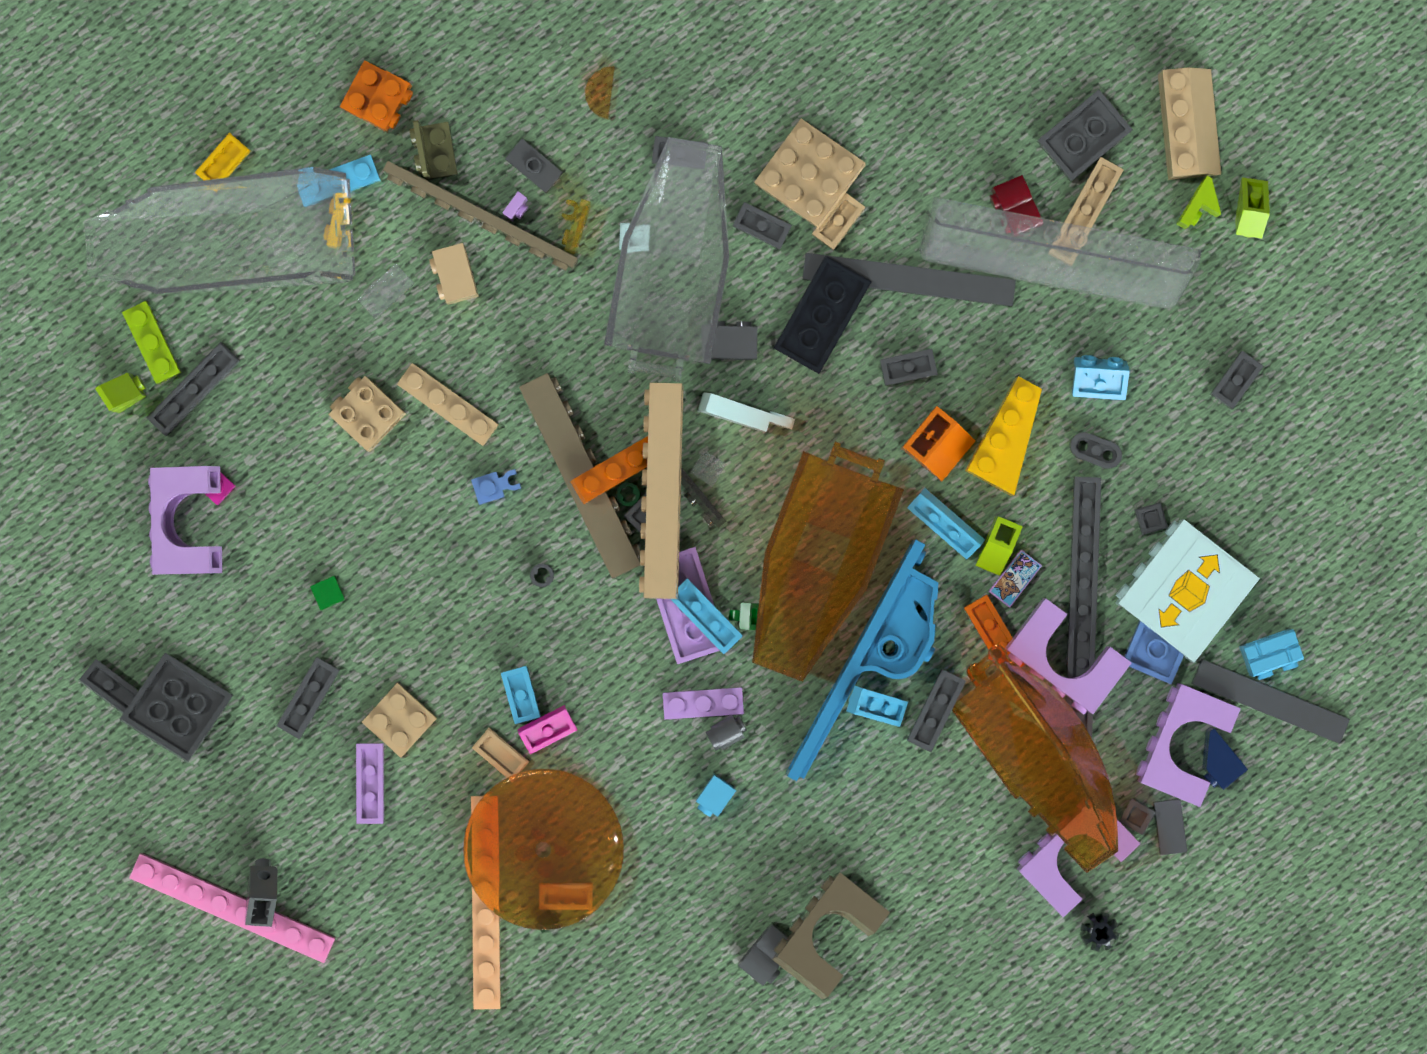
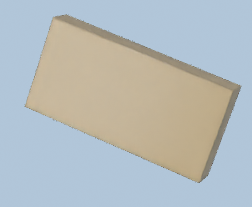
(500, 753)

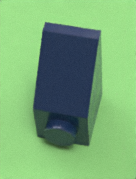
(1220, 761)

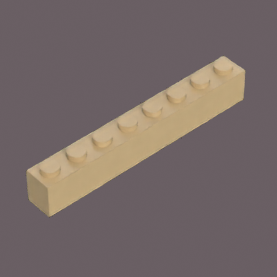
(663, 491)

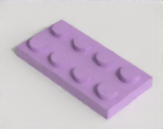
(684, 635)

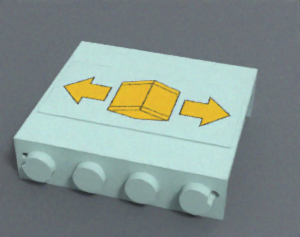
(1186, 589)

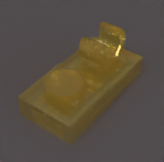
(572, 237)

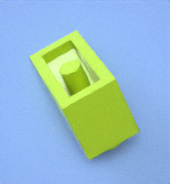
(1252, 208)
(121, 392)

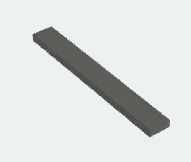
(923, 280)

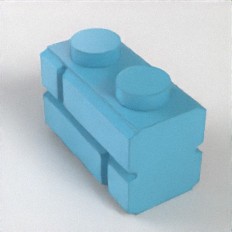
(1272, 653)

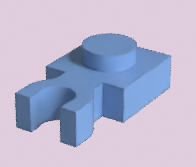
(491, 487)

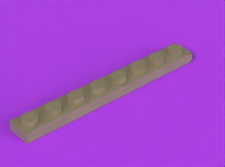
(469, 212)

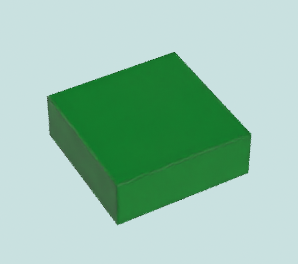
(327, 592)

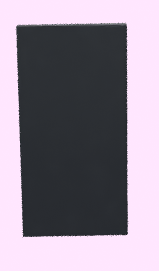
(822, 314)

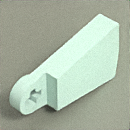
(742, 414)

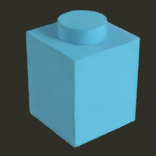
(715, 796)

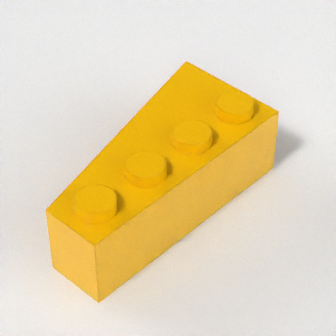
(1004, 445)

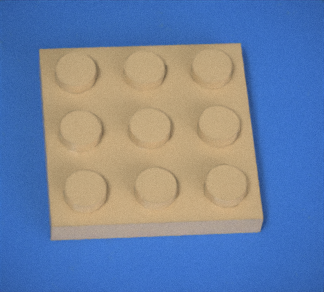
(810, 173)

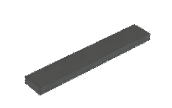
(1270, 701)

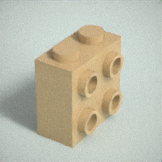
(366, 413)

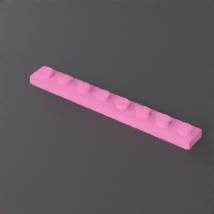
(229, 907)

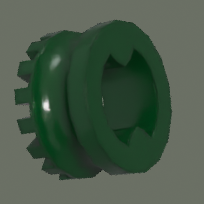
(620, 497)

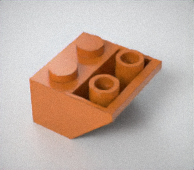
(938, 443)

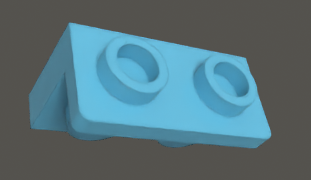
(1100, 377)

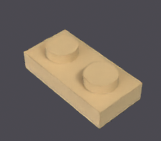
(839, 221)

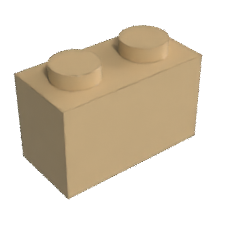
(454, 274)

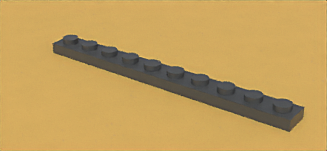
(1083, 582)

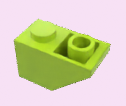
(998, 545)

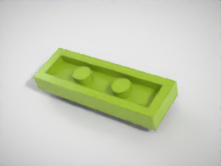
(151, 342)

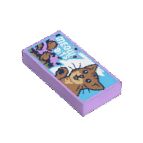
(1015, 578)

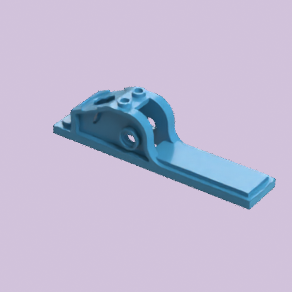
(894, 620)

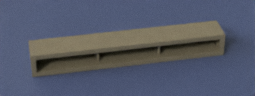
(573, 460)

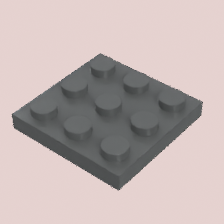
(176, 707)

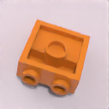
(377, 96)

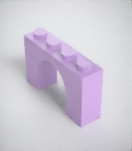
(167, 490)
(1086, 690)
(1159, 769)
(1042, 870)

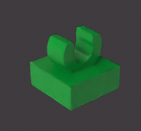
(746, 616)

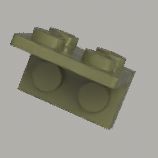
(435, 150)

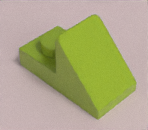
(1203, 198)

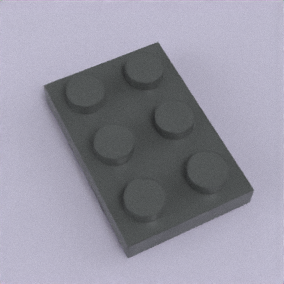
(1084, 135)

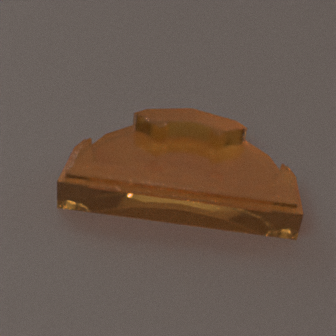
(599, 91)

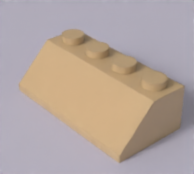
(1189, 123)

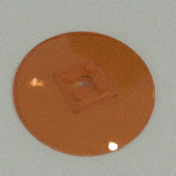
(582, 843)

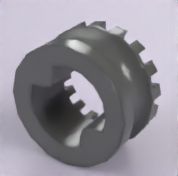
(549, 580)

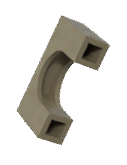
(798, 953)

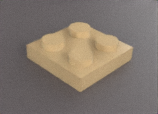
(399, 720)

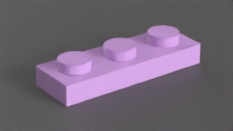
(703, 703)
(369, 783)

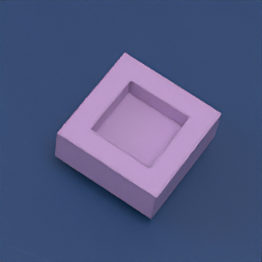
(516, 207)

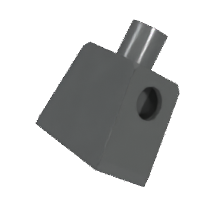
(261, 887)

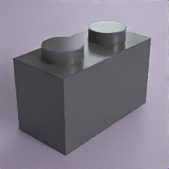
(735, 342)

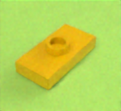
(223, 159)

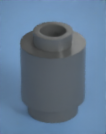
(726, 732)

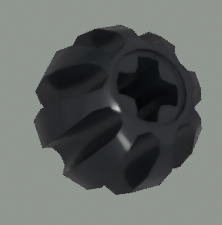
(1098, 940)

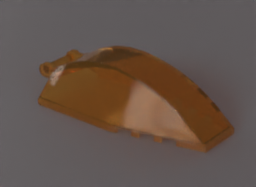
(820, 558)
(1042, 755)

